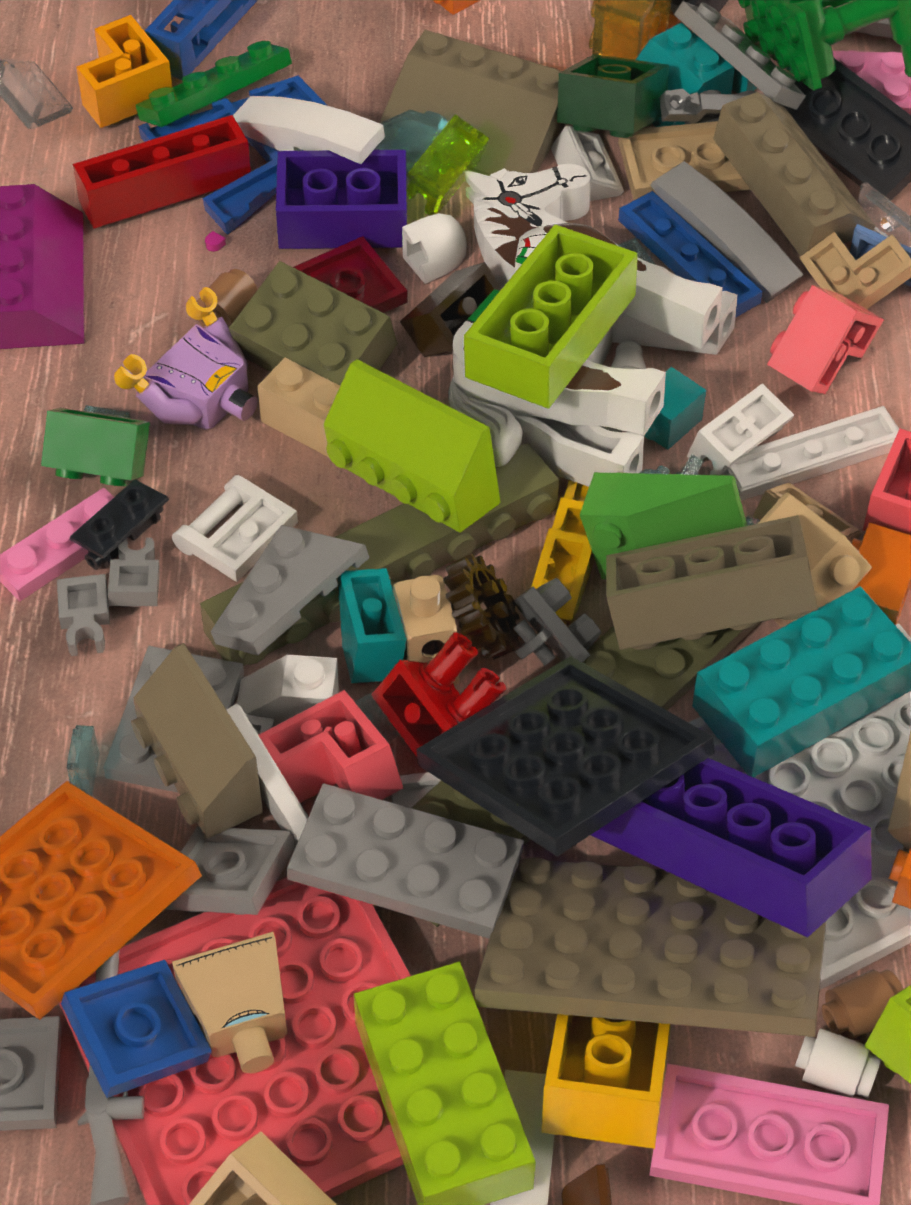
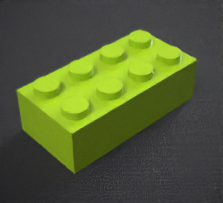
(550, 316)
(444, 1090)

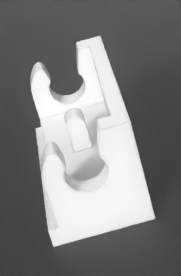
(740, 429)

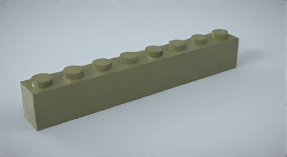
(414, 545)

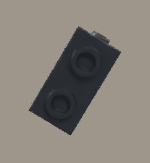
(122, 517)

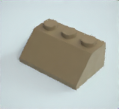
(197, 745)

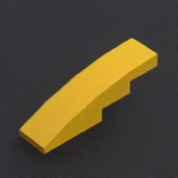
(567, 551)

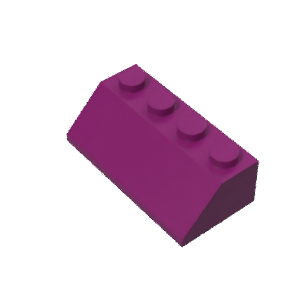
(40, 269)

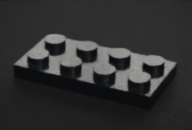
(857, 130)

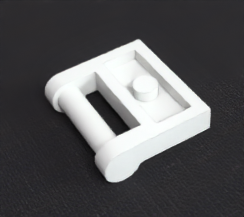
(243, 536)

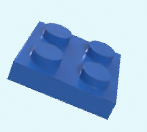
(135, 1028)

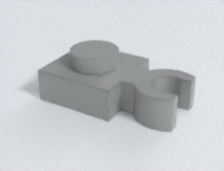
(134, 576)
(83, 609)

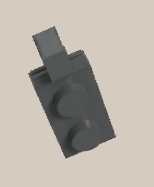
(695, 107)

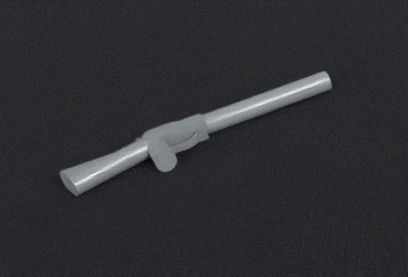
(108, 1176)

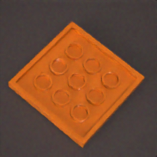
(76, 892)

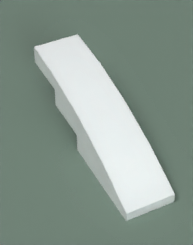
(308, 126)

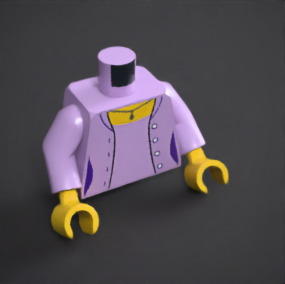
(197, 377)

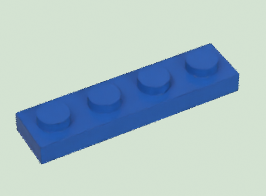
(685, 249)

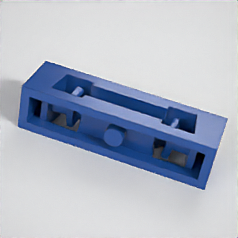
(198, 33)

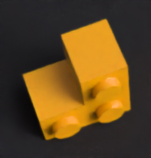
(123, 74)

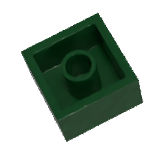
(611, 94)

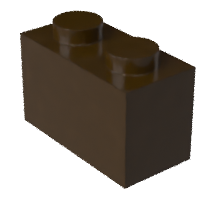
(445, 310)

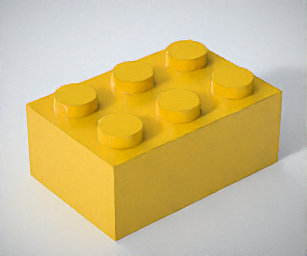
(605, 1079)

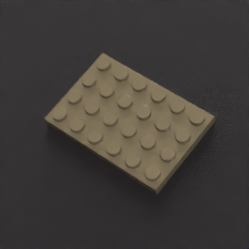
(646, 952)

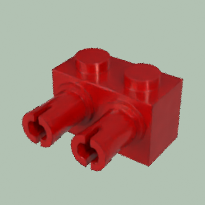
(423, 698)

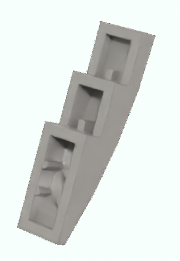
(728, 229)

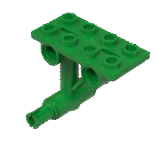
(802, 31)

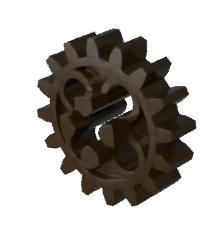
(475, 584)

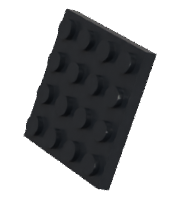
(565, 754)

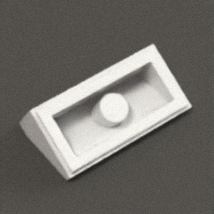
(589, 152)

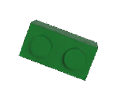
(95, 445)

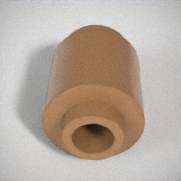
(233, 293)
(858, 1003)

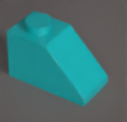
(370, 624)

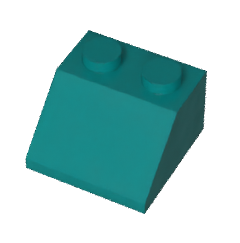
(690, 62)

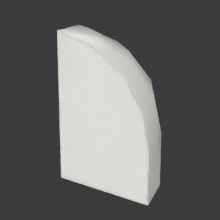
(434, 246)

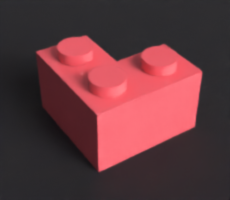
(821, 338)
(332, 747)

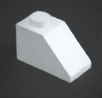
(288, 686)

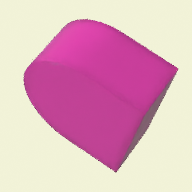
(214, 241)

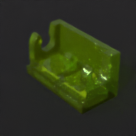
(444, 164)

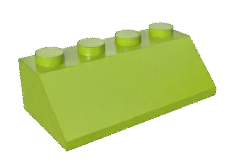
(412, 447)

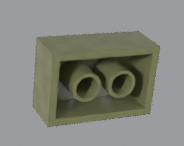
(311, 326)

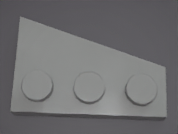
(281, 583)

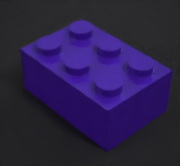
(334, 200)

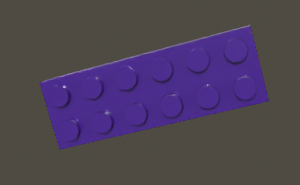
(749, 844)

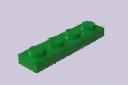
(206, 87)

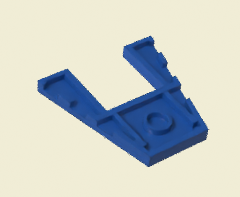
(247, 194)

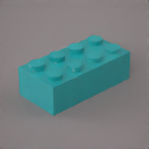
(804, 681)

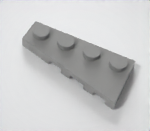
(741, 53)

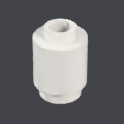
(838, 1064)

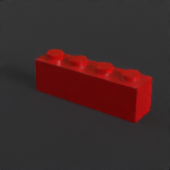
(162, 171)

